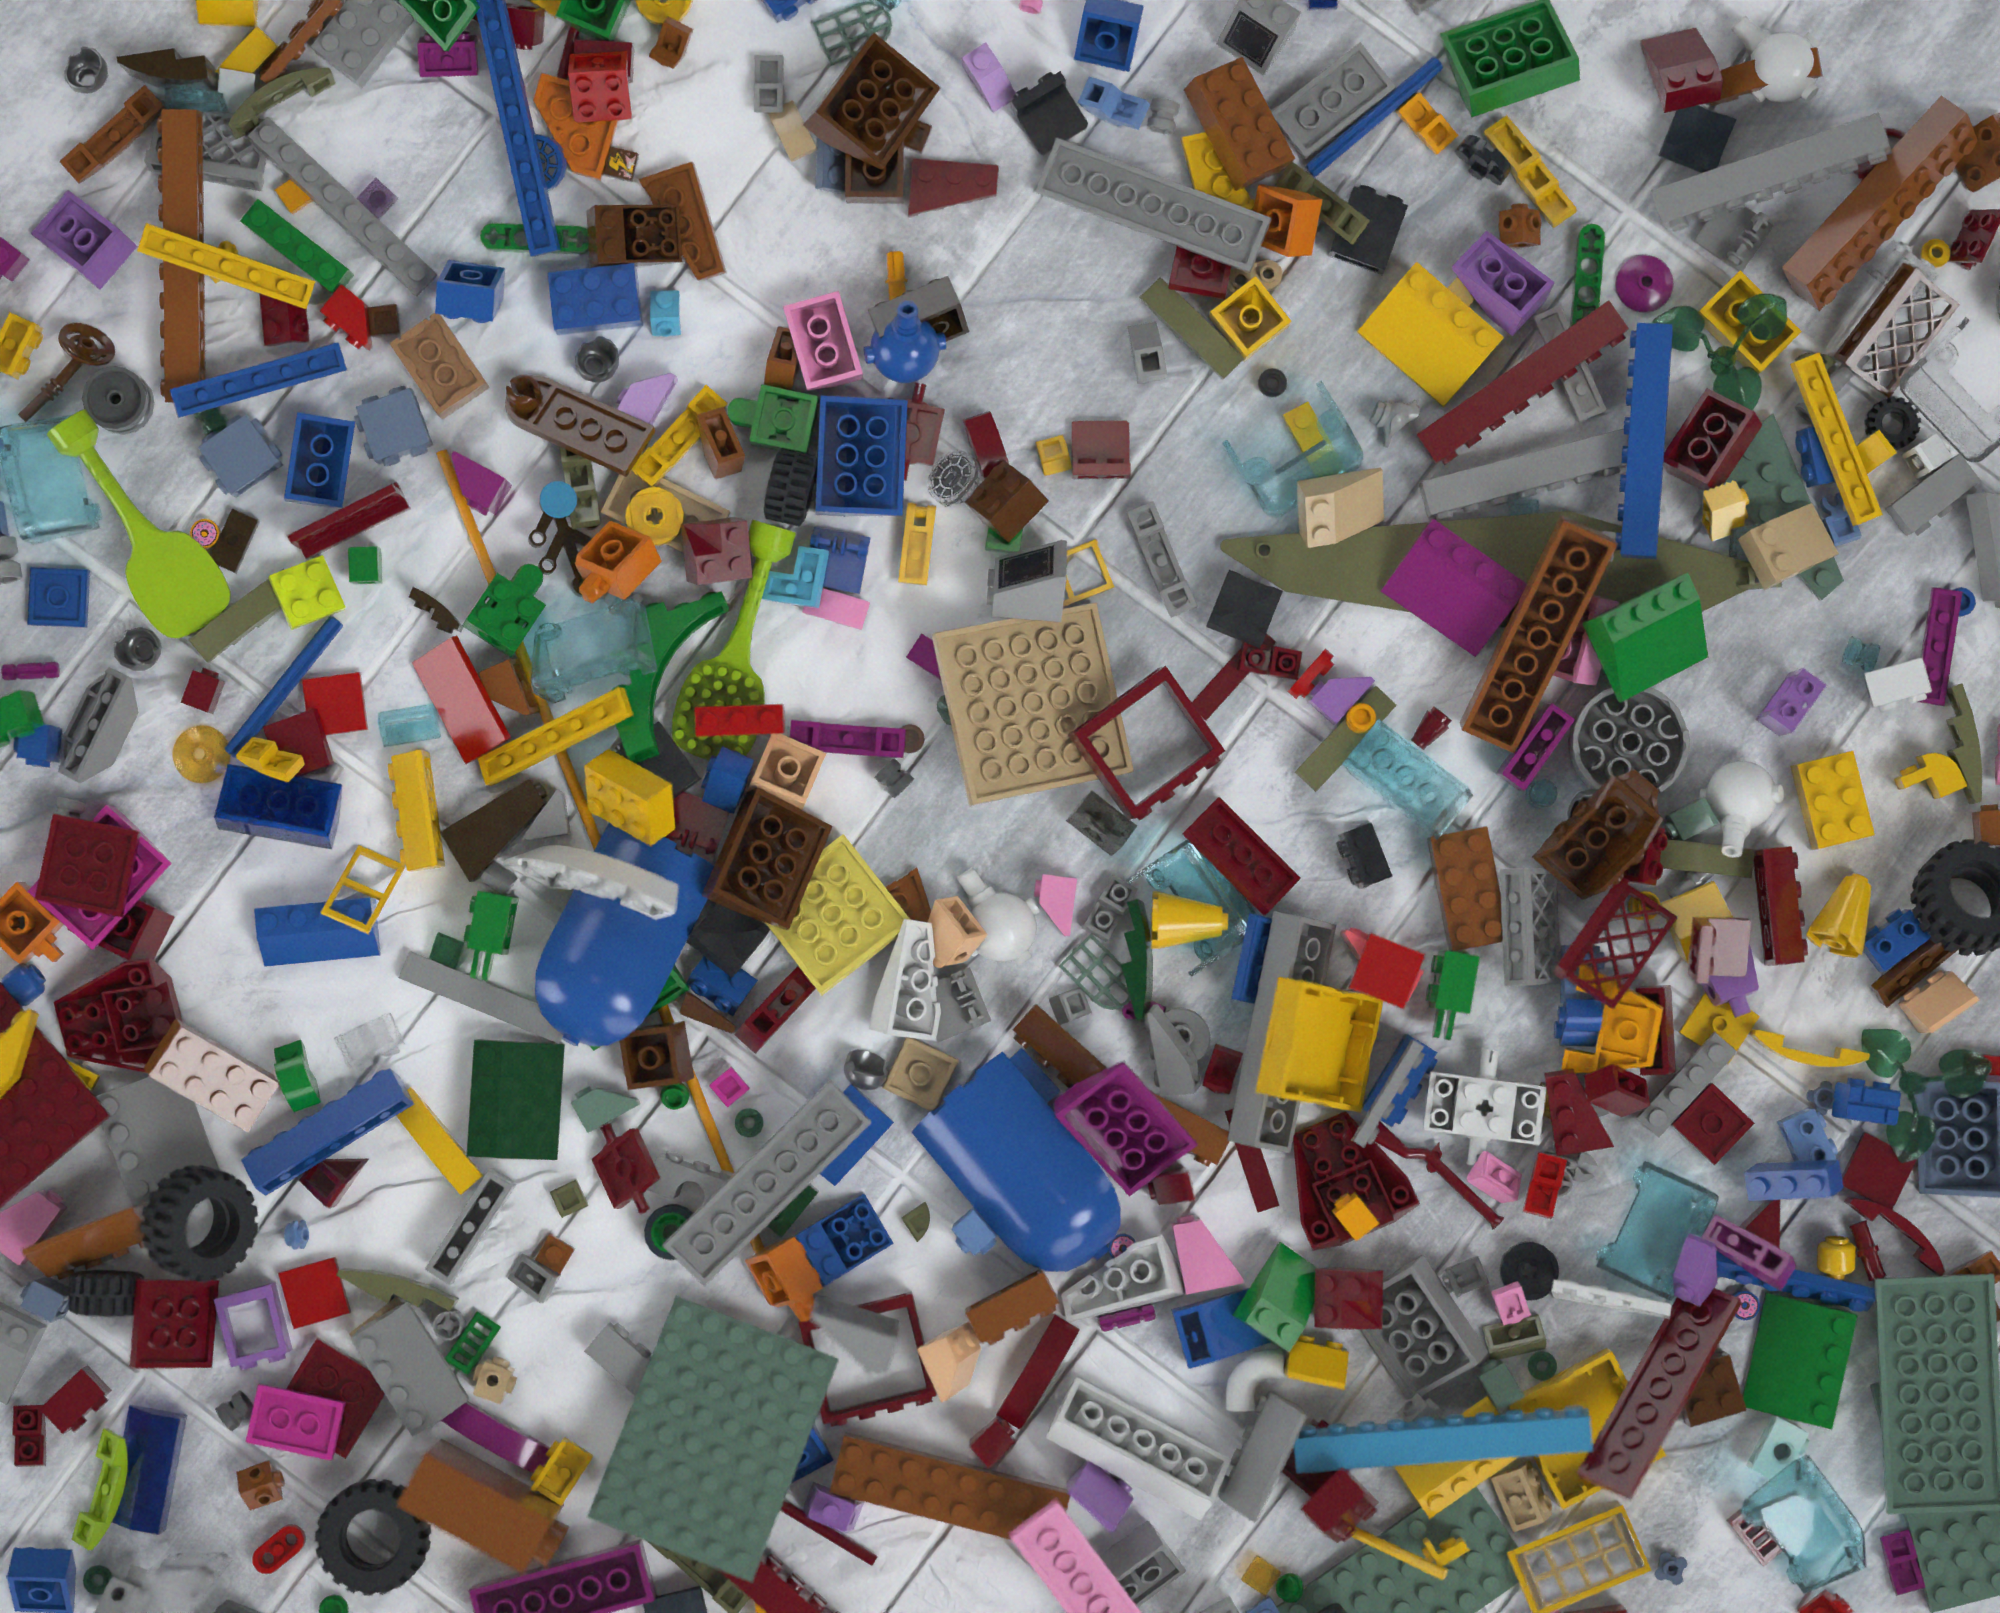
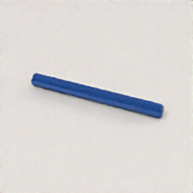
(1374, 116)
(285, 685)

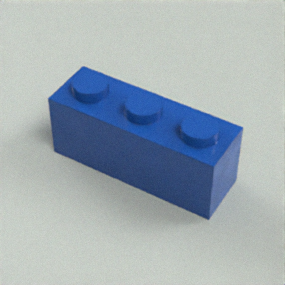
(1413, 1087)
(1793, 1180)

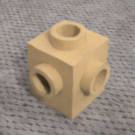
(491, 1390)

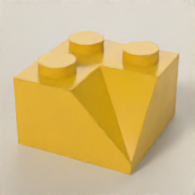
(1249, 318)

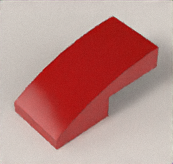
(1544, 1185)

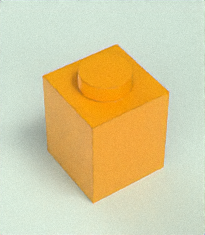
(1354, 1215)

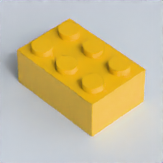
(1722, 323)
(629, 797)
(1832, 800)

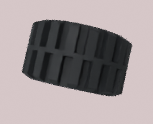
(790, 487)
(103, 1293)

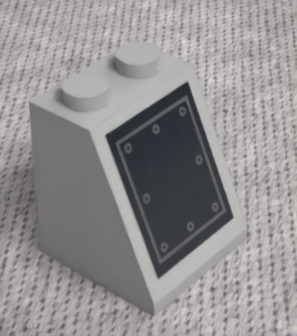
(1258, 31)
(1029, 583)

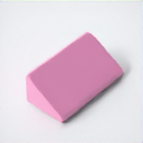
(1495, 1178)

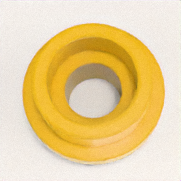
(1926, 252)

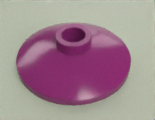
(1636, 295)

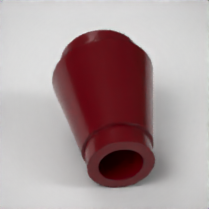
(1431, 727)

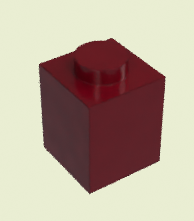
(203, 690)

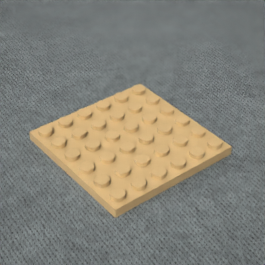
(1018, 695)

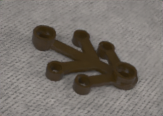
(564, 537)

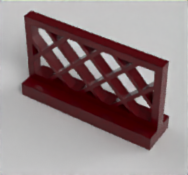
(350, 521)
(1594, 928)

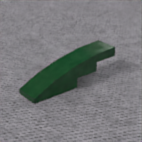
(1139, 971)

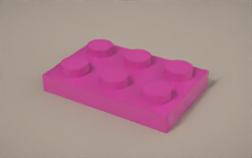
(295, 1422)

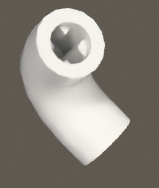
(1247, 1375)

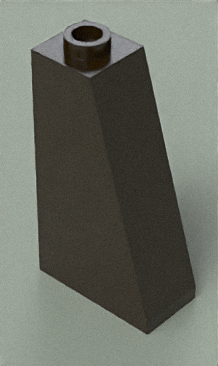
(490, 830)

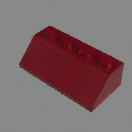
(1779, 906)

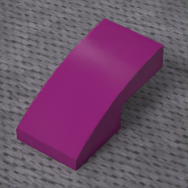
(1902, 1562)

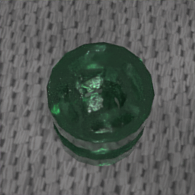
(212, 420)

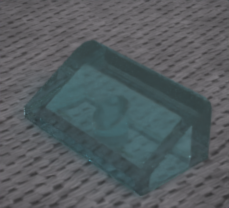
(409, 725)

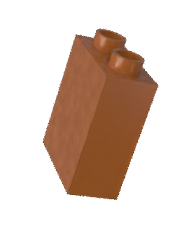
(484, 1507)

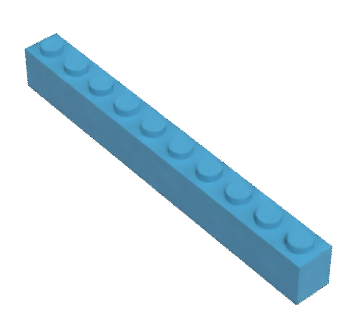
(1443, 1440)

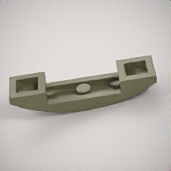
(312, 79)
(1334, 210)
(1706, 859)
(710, 1579)

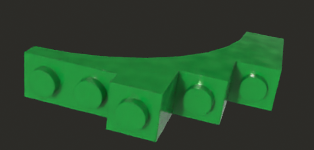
(668, 633)

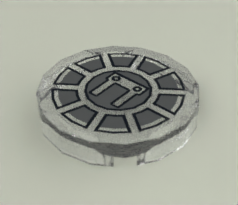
(953, 478)

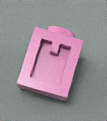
(1510, 1303)

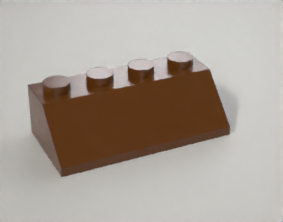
(1056, 1047)

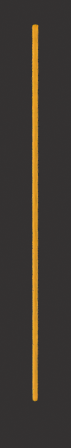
(577, 794)

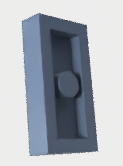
(830, 168)

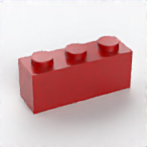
(739, 720)

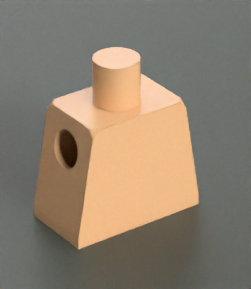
(954, 932)

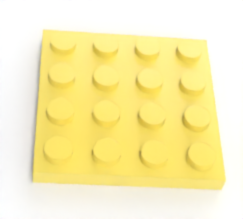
(841, 918)

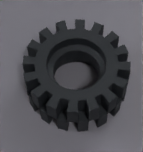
(1904, 410)

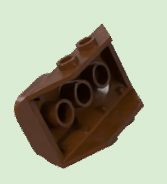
(1603, 835)

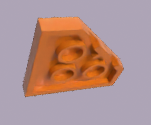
(583, 143)

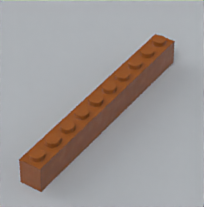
(182, 214)

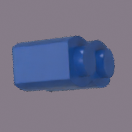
(1578, 1022)

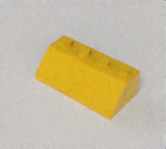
(417, 811)
(1445, 1482)

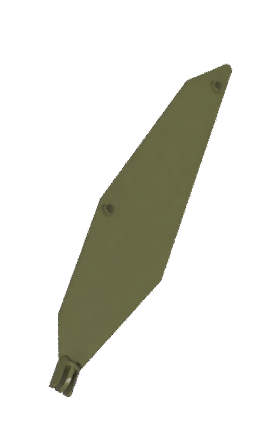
(1364, 562)

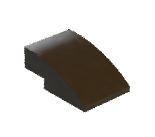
(171, 68)

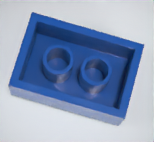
(595, 299)

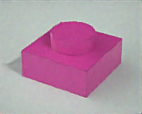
(729, 1086)

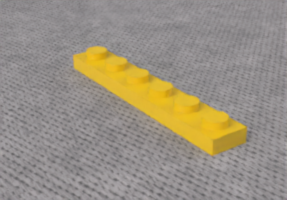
(225, 266)
(1836, 439)
(555, 736)

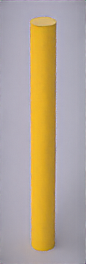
(1400, 1553)

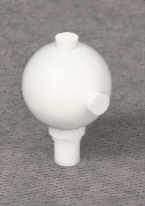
(1780, 61)
(1741, 799)
(1003, 917)

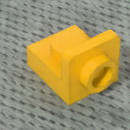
(1450, 1550)

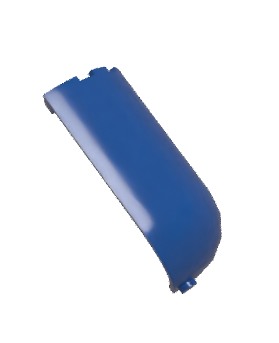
(610, 960)
(1022, 1169)

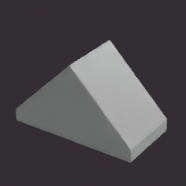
(551, 821)
(534, 1278)

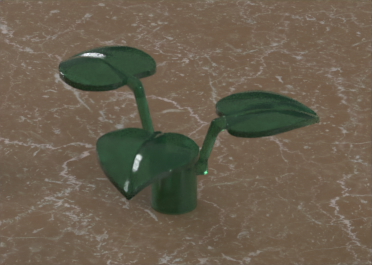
(1761, 313)
(1963, 1076)

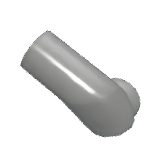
(331, 774)

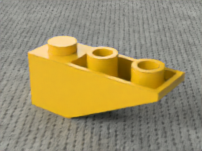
(14, 1048)

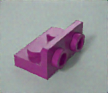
(458, 61)

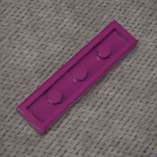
(1940, 641)

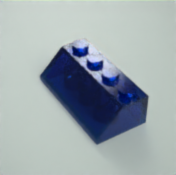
(292, 811)
(153, 1458)

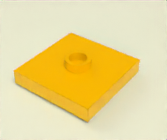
(1709, 1018)

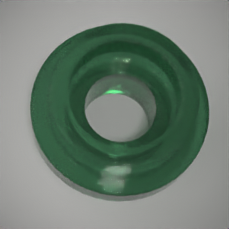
(742, 1129)
(1551, 1367)
(88, 1579)

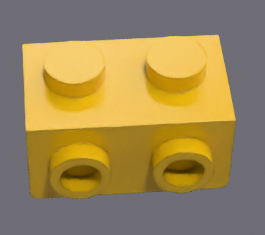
(17, 342)
(562, 1470)

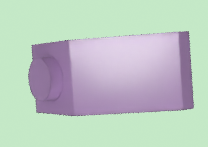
(988, 77)
(647, 397)

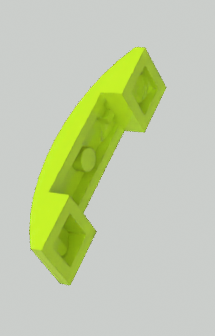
(108, 1492)

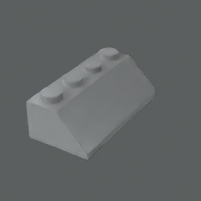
(409, 1368)
(1143, 1563)

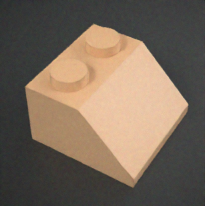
(787, 770)
(1937, 1001)
(951, 1359)

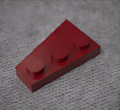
(949, 183)
(1572, 1117)

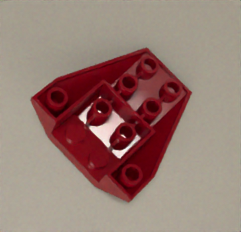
(119, 1015)
(1334, 1165)

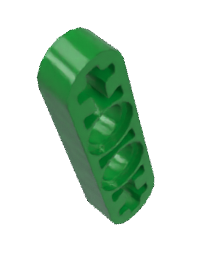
(500, 245)
(1583, 279)

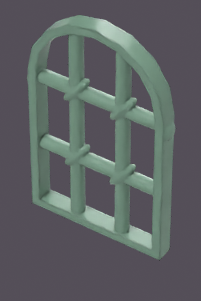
(841, 26)
(1087, 972)

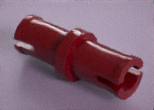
(1867, 1250)

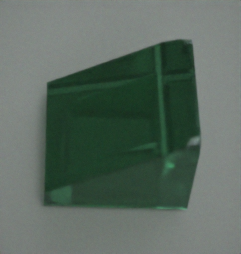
(447, 950)

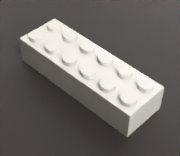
(1138, 1448)

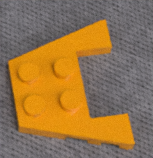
(1626, 1033)

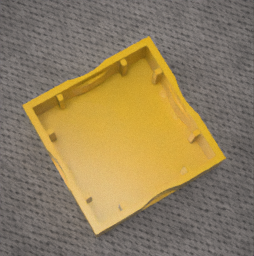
(1319, 1045)
(1592, 1384)

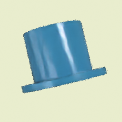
(558, 499)

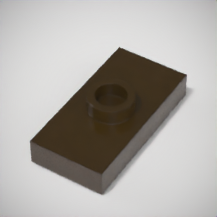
(234, 540)

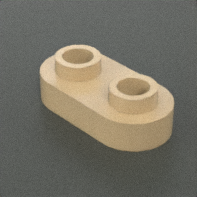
(1257, 271)

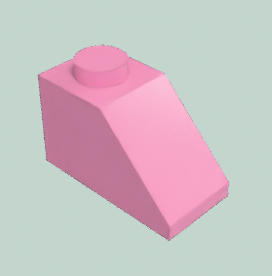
(1057, 899)

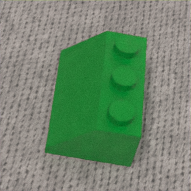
(594, 17)

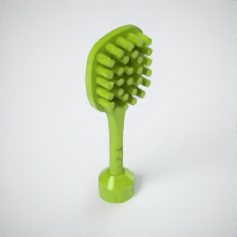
(167, 570)
(729, 676)

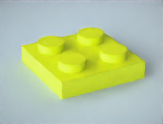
(306, 592)

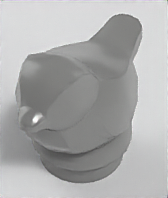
(1393, 417)

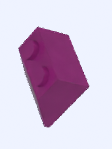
(480, 485)

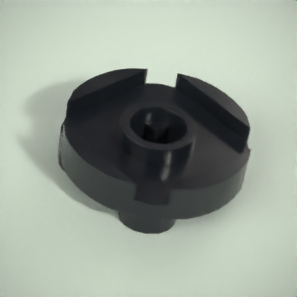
(1483, 161)
(1537, 1255)

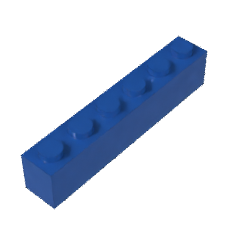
(327, 1131)

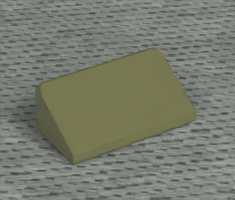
(1514, 1338)

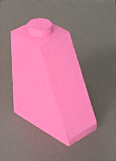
(28, 1223)
(1201, 1258)

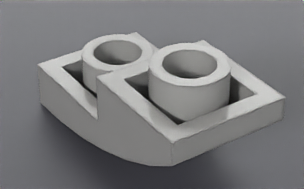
(1109, 908)

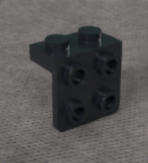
(1048, 112)

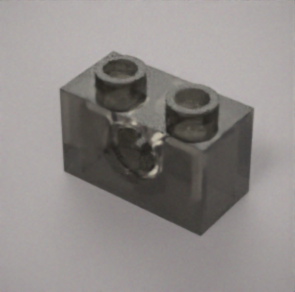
(1101, 823)

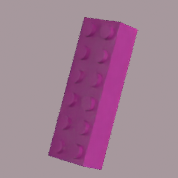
(583, 1584)

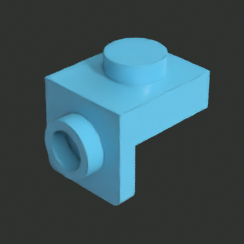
(665, 313)

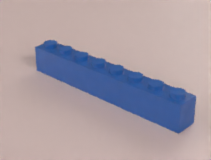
(1646, 440)

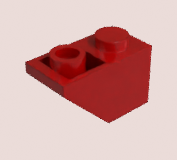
(350, 314)

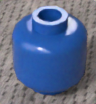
(24, 983)

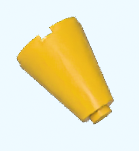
(1844, 918)
(1184, 920)

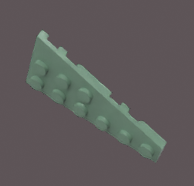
(1777, 489)

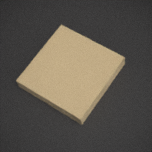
(920, 1074)

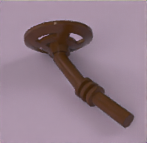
(81, 355)

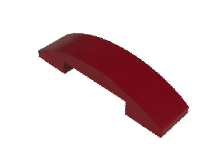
(1925, 1253)
(1038, 1372)

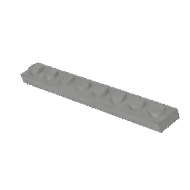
(342, 206)

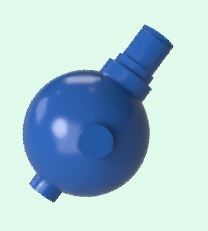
(907, 348)

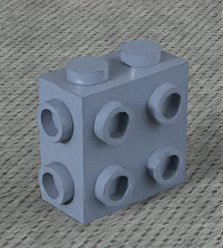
(393, 426)
(239, 455)

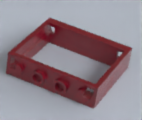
(1103, 772)
(891, 1403)

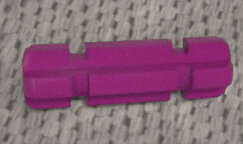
(30, 671)
(1127, 1317)

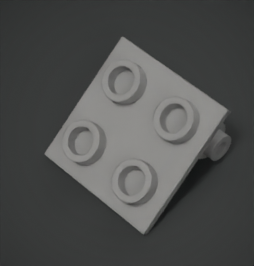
(1734, 236)
(959, 1004)

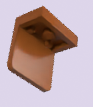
(1983, 162)

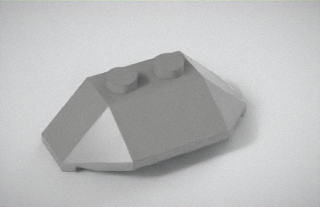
(98, 726)

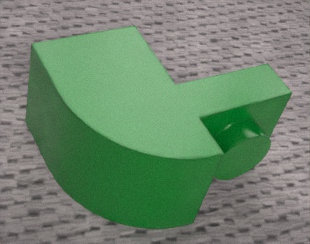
(295, 1076)

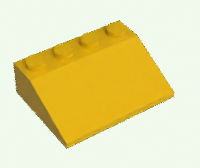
(1430, 334)

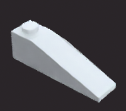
(907, 994)
(1133, 1279)

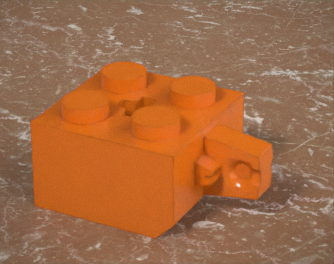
(615, 562)
(39, 929)
(786, 1276)

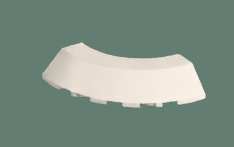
(597, 875)

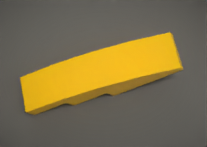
(1530, 171)
(439, 1144)

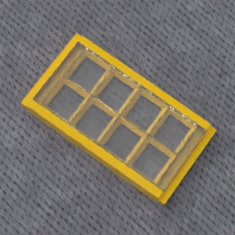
(1578, 1561)

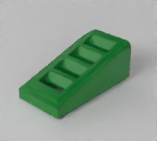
(463, 1338)

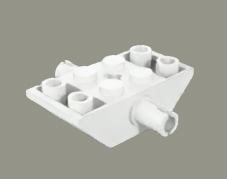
(1513, 1111)

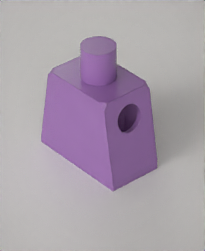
(1733, 988)
(832, 1509)

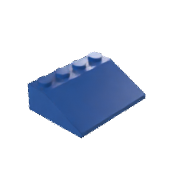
(860, 456)

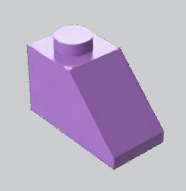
(1338, 696)
(1696, 1270)

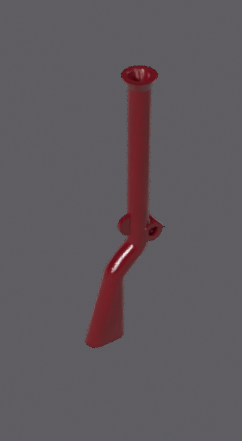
(1434, 1164)

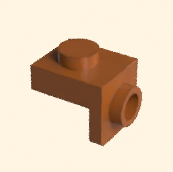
(671, 43)

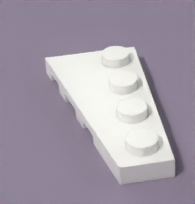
(1602, 1297)

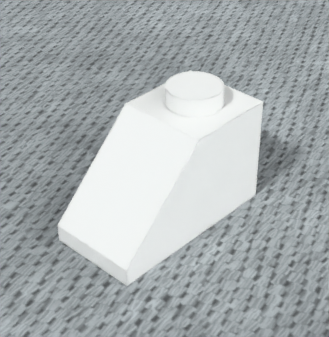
(1927, 455)

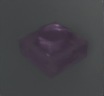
(377, 198)

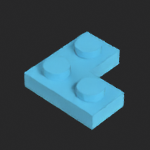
(803, 586)

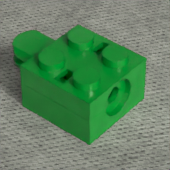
(775, 420)
(508, 609)
(489, 929)
(1451, 988)

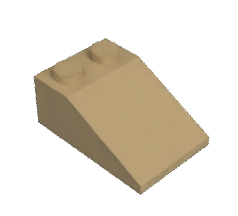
(1339, 506)
(1787, 546)

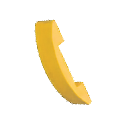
(676, 439)
(1774, 1043)

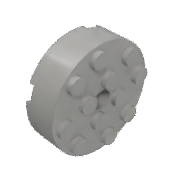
(1653, 722)

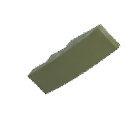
(1191, 328)
(580, 476)
(236, 622)
(1965, 735)
(1340, 743)
(387, 1285)

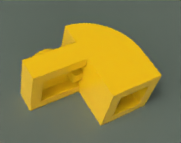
(1939, 772)

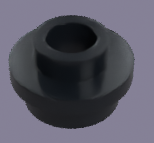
(1272, 374)

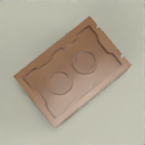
(439, 365)

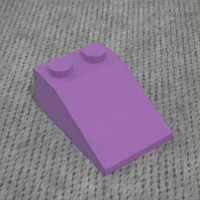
(84, 239)
(1502, 282)
(1100, 1494)

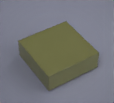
(569, 1198)

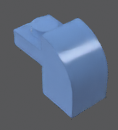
(1112, 105)

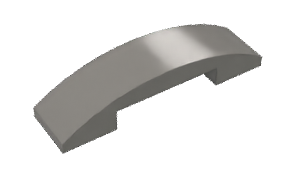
(1161, 559)

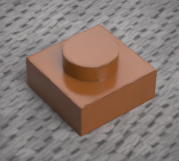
(555, 1254)

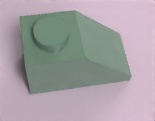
(1690, 820)
(601, 1106)
(1499, 1384)

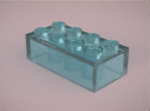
(1407, 779)

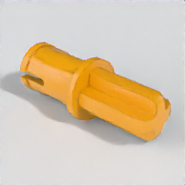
(896, 274)

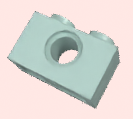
(1777, 1432)

